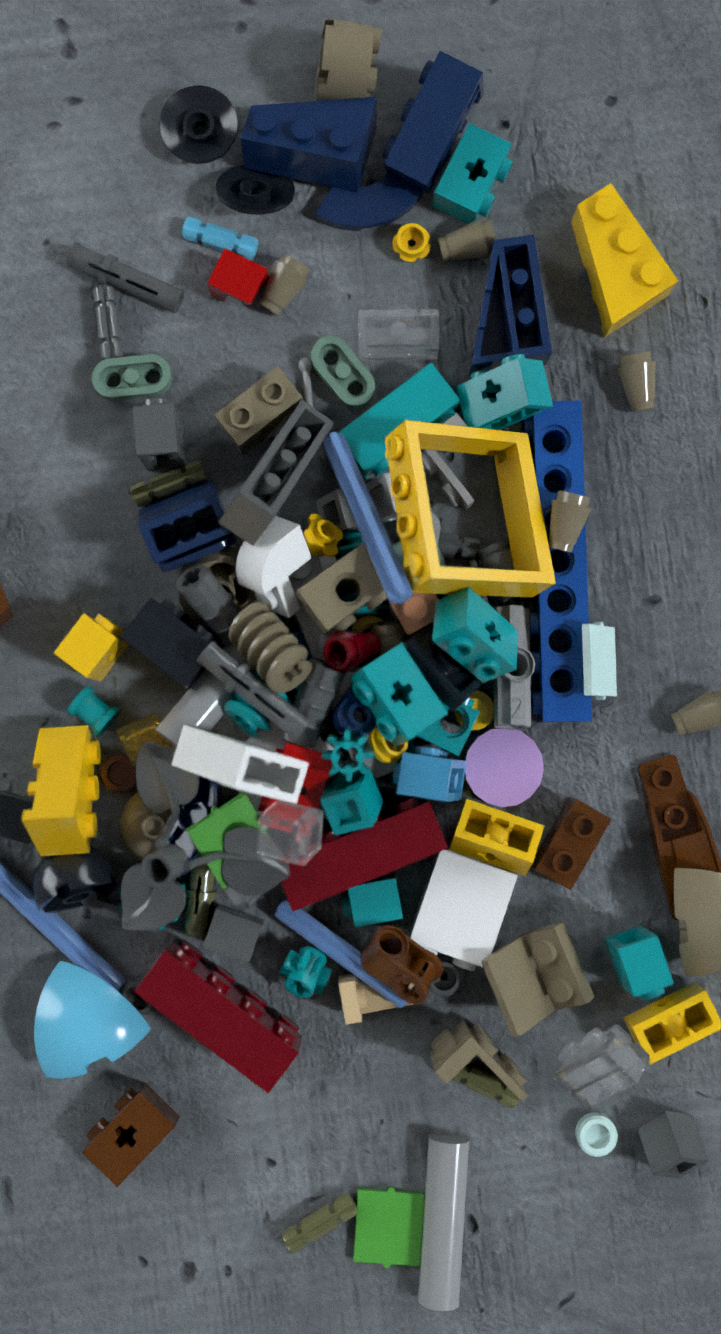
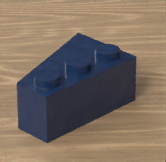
(433, 121)
(312, 140)
(511, 307)

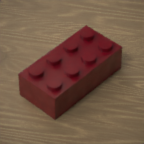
(366, 853)
(221, 1014)

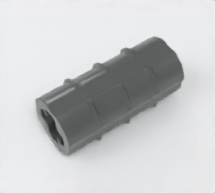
(208, 600)
(315, 700)

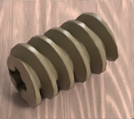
(269, 648)

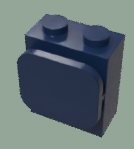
(185, 527)

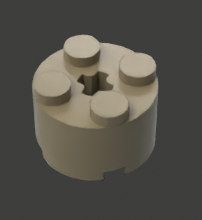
(347, 60)

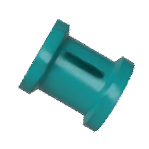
(93, 711)

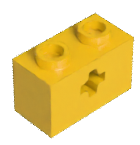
(92, 646)
(496, 837)
(674, 1022)

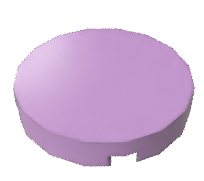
(503, 767)

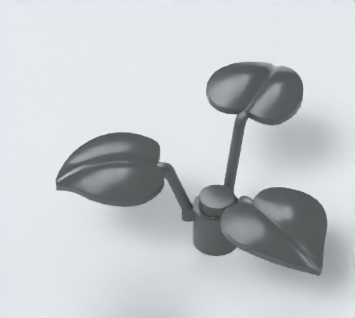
(148, 888)

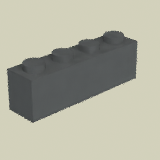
(276, 473)

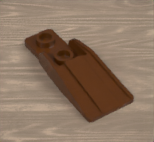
(676, 824)

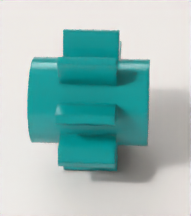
(349, 765)
(305, 972)

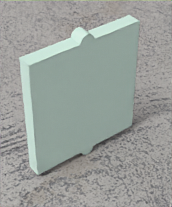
(599, 660)

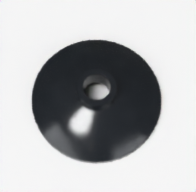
(194, 108)
(254, 191)

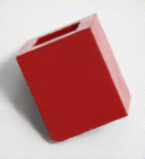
(236, 278)

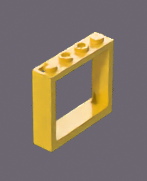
(520, 503)

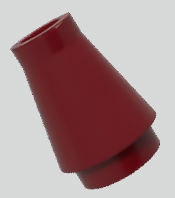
(349, 649)

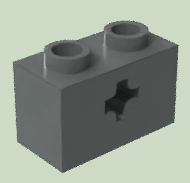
(159, 435)

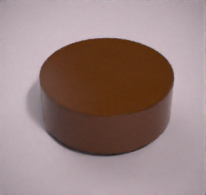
(118, 773)

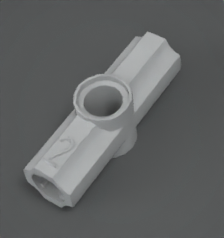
(513, 693)

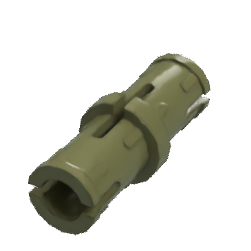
(199, 896)

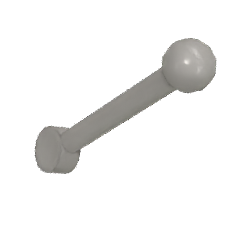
(305, 366)

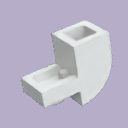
(270, 562)

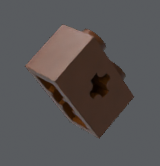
(570, 842)
(120, 1155)

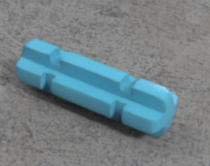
(219, 237)

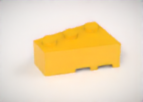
(619, 260)
(63, 791)

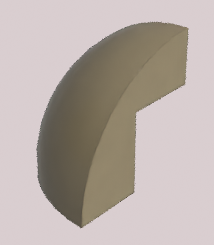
(699, 915)

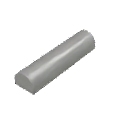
(202, 703)
(443, 1222)

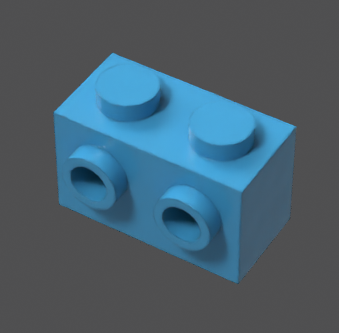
(430, 774)

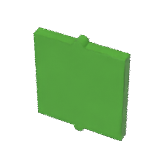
(210, 831)
(388, 1226)

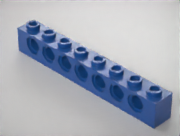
(565, 424)

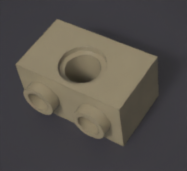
(259, 410)
(320, 596)

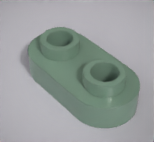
(344, 373)
(133, 375)

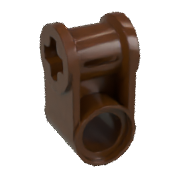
(399, 961)

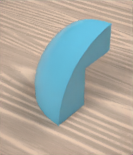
(82, 1022)

